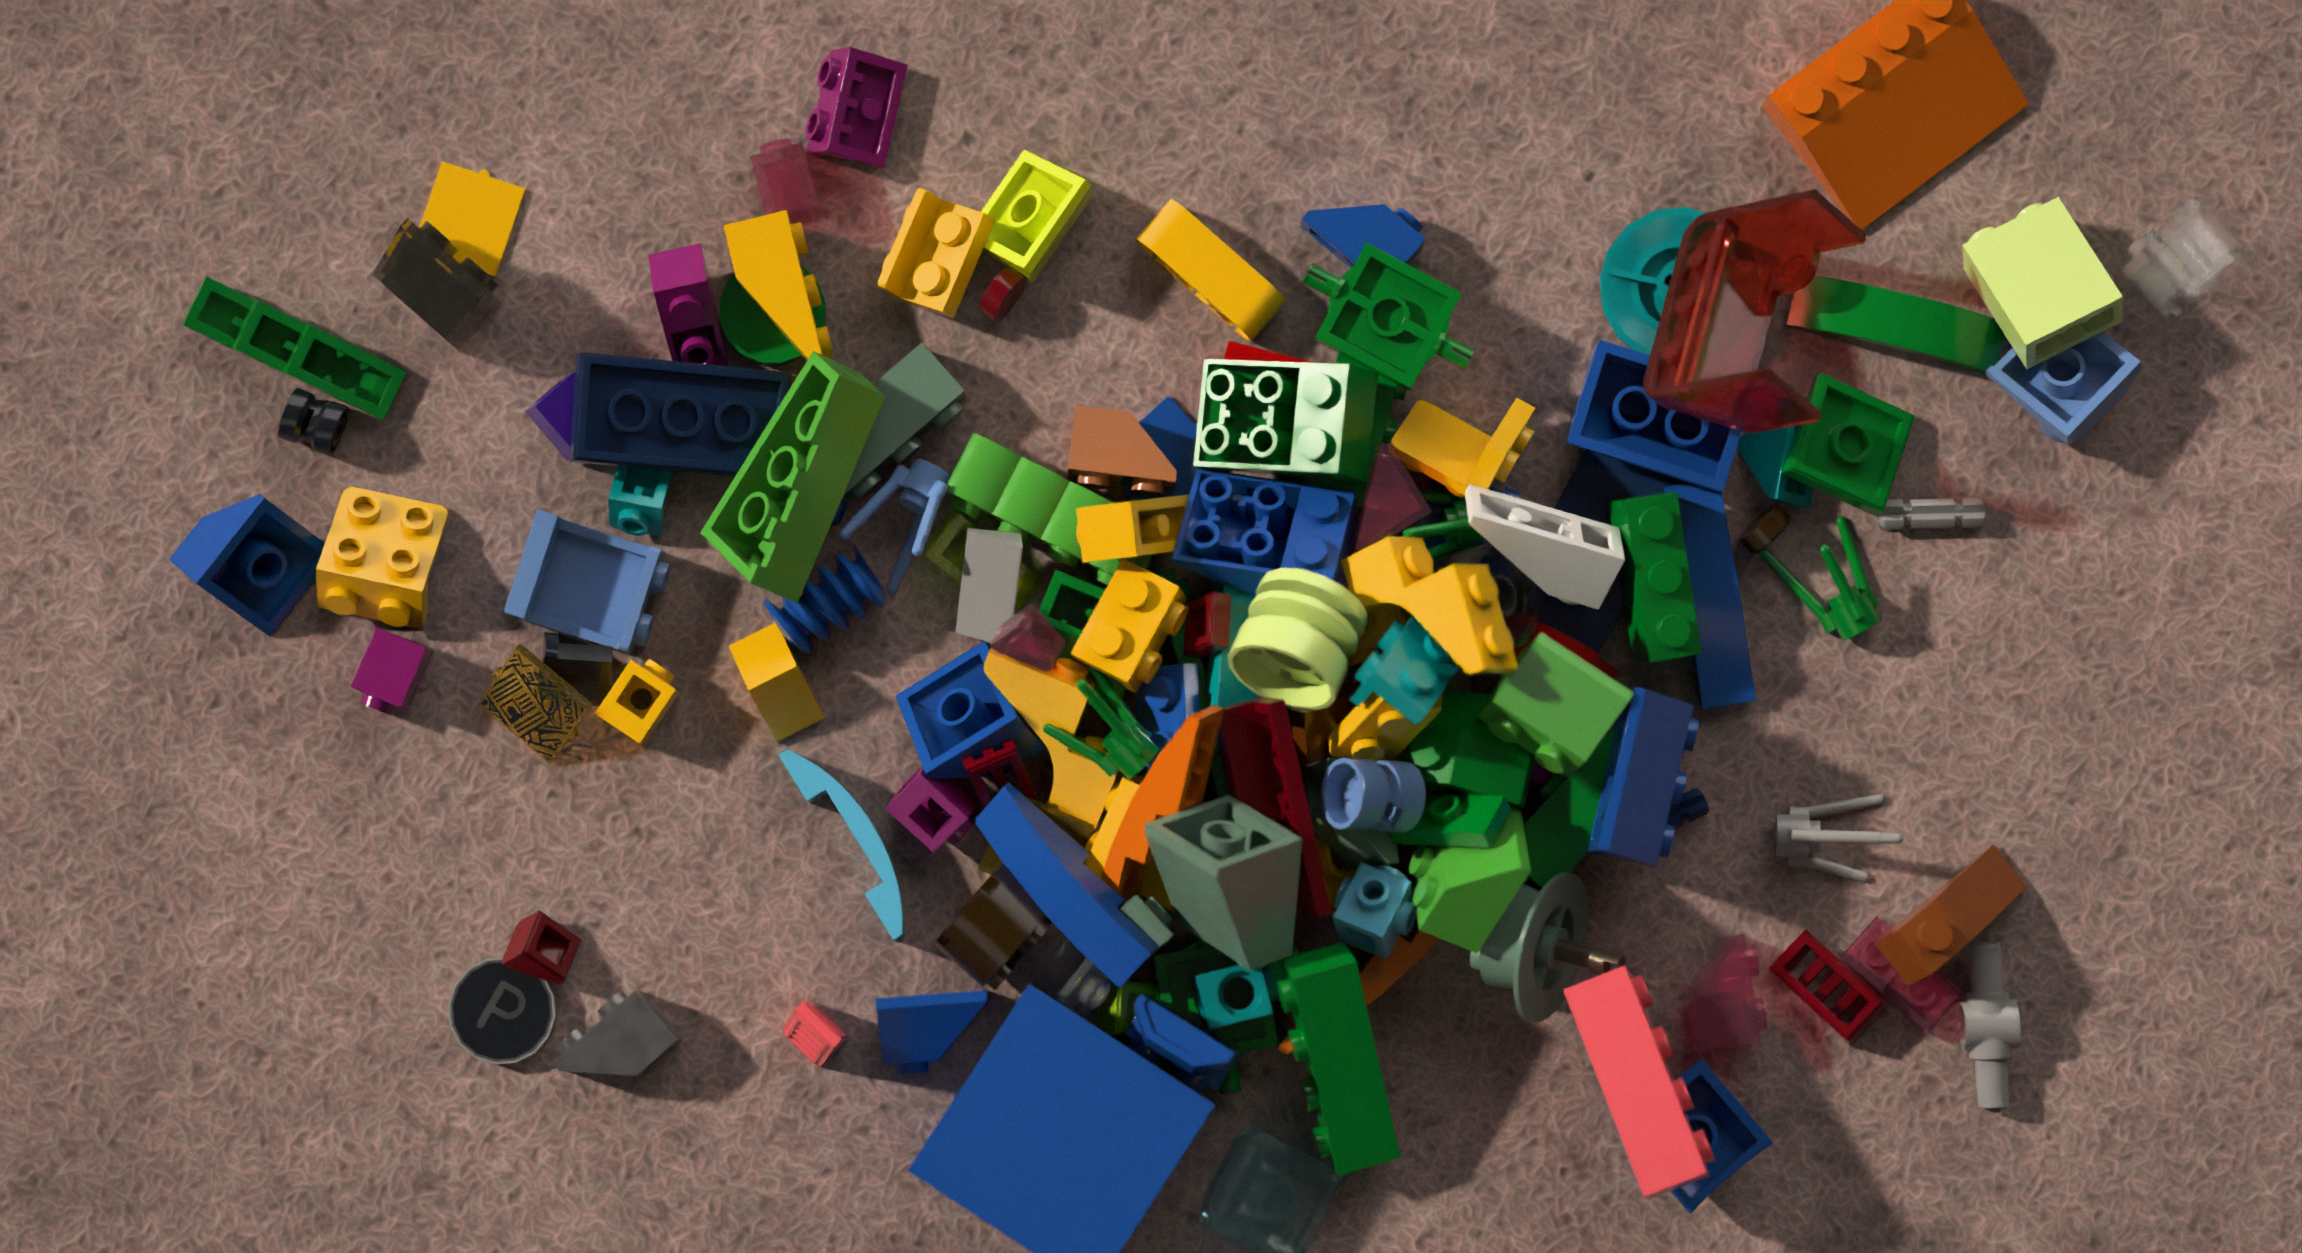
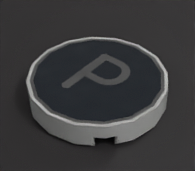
(501, 1012)

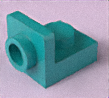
(639, 500)

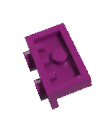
(856, 107)

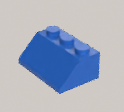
(1629, 426)
(1643, 779)

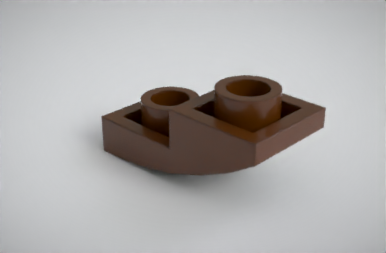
(1314, 726)

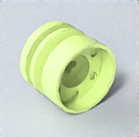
(1298, 638)

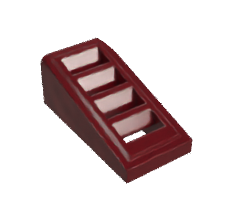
(1863, 1019)

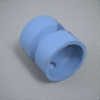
(1373, 795)

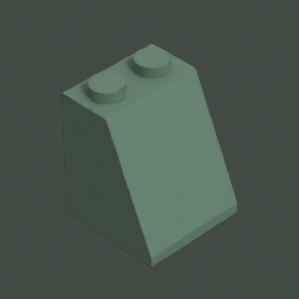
(1230, 878)

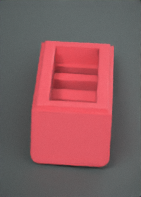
(814, 1033)

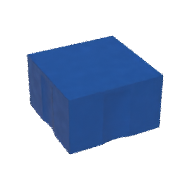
(1060, 1133)

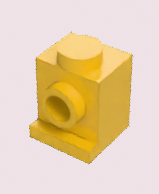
(618, 704)

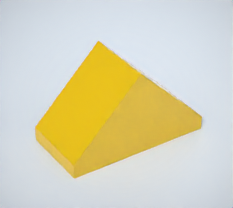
(776, 682)

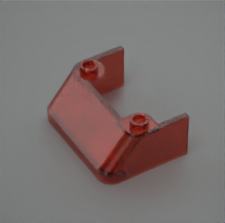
(1723, 306)

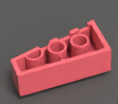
(1638, 1083)

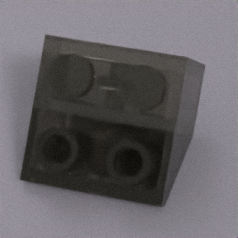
(436, 287)

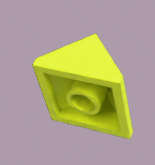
(1033, 213)

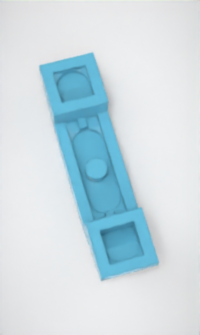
(885, 897)

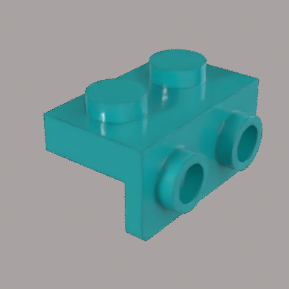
(1407, 672)

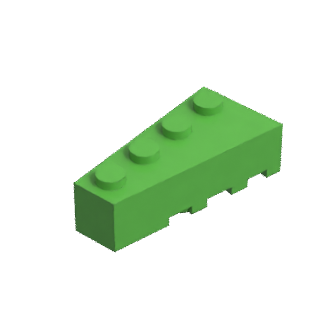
(795, 477)

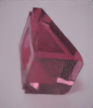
(1029, 639)

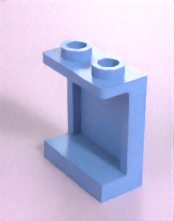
(587, 583)

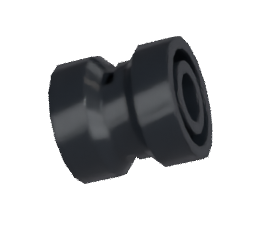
(313, 422)

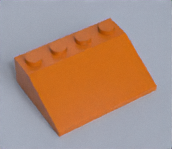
(1895, 103)

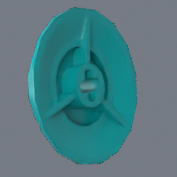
(1636, 274)

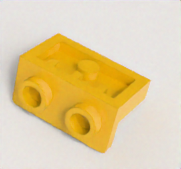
(935, 253)

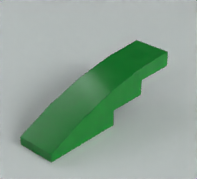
(293, 348)

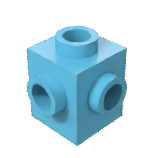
(1374, 909)

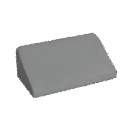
(988, 582)

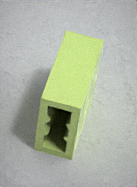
(2042, 282)

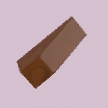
(1951, 916)

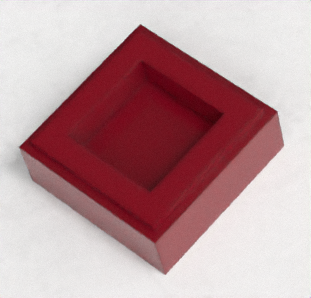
(1207, 625)

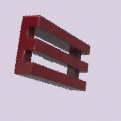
(992, 762)

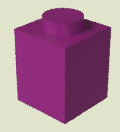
(390, 671)

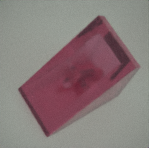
(1389, 499)

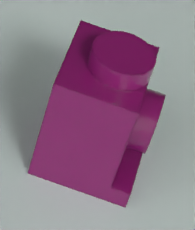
(933, 825)

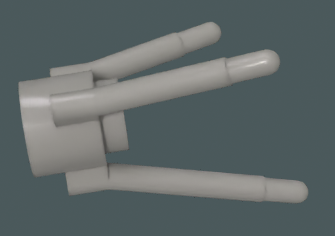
(1799, 835)

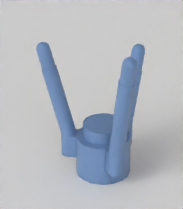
(922, 493)

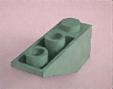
(916, 398)

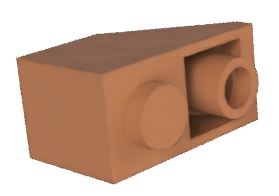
(1115, 445)

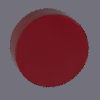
(1002, 293)

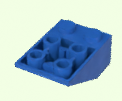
(1252, 525)

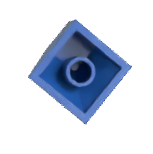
(251, 560)
(961, 714)
(924, 1026)

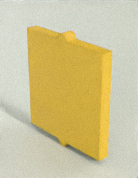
(474, 214)

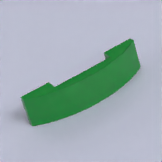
(1897, 322)

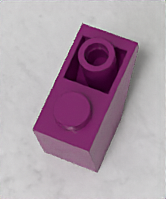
(687, 306)

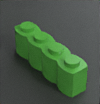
(1027, 502)

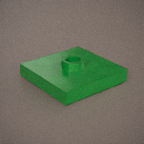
(1851, 447)

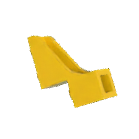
(1453, 604)
(1053, 698)

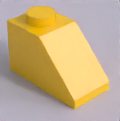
(1130, 528)

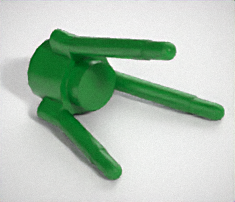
(1453, 525)
(1853, 606)
(1126, 745)

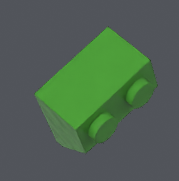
(1554, 705)
(1468, 889)

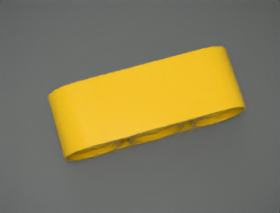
(1212, 268)

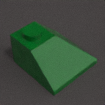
(1465, 757)

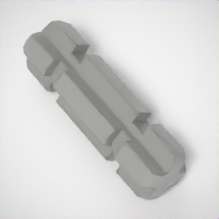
(1932, 514)

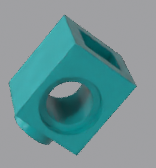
(1209, 995)

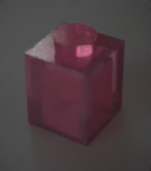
(785, 179)

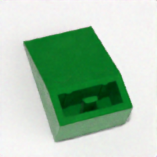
(1286, 419)

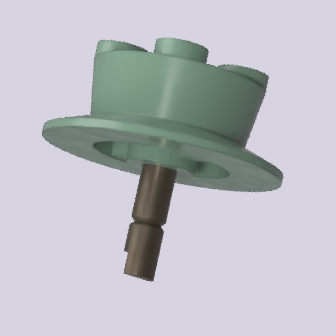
(1541, 945)

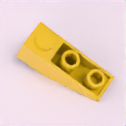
(771, 273)

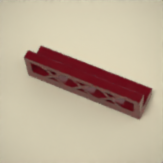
(1267, 777)

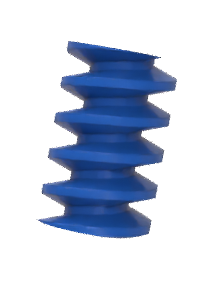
(828, 601)

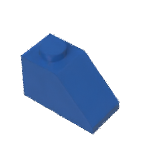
(1349, 228)

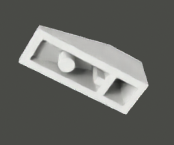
(1554, 548)

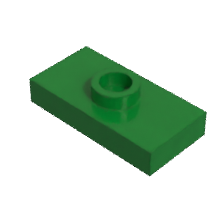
(1458, 821)

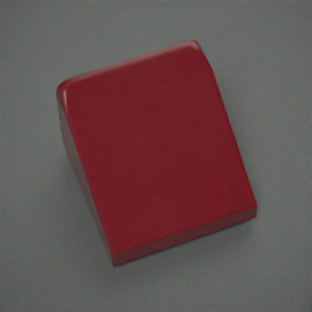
(541, 948)

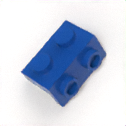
(1167, 703)

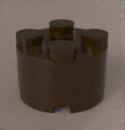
(992, 928)

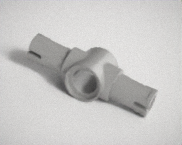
(1989, 1024)

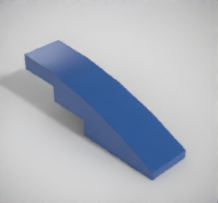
(1724, 666)
(1062, 886)

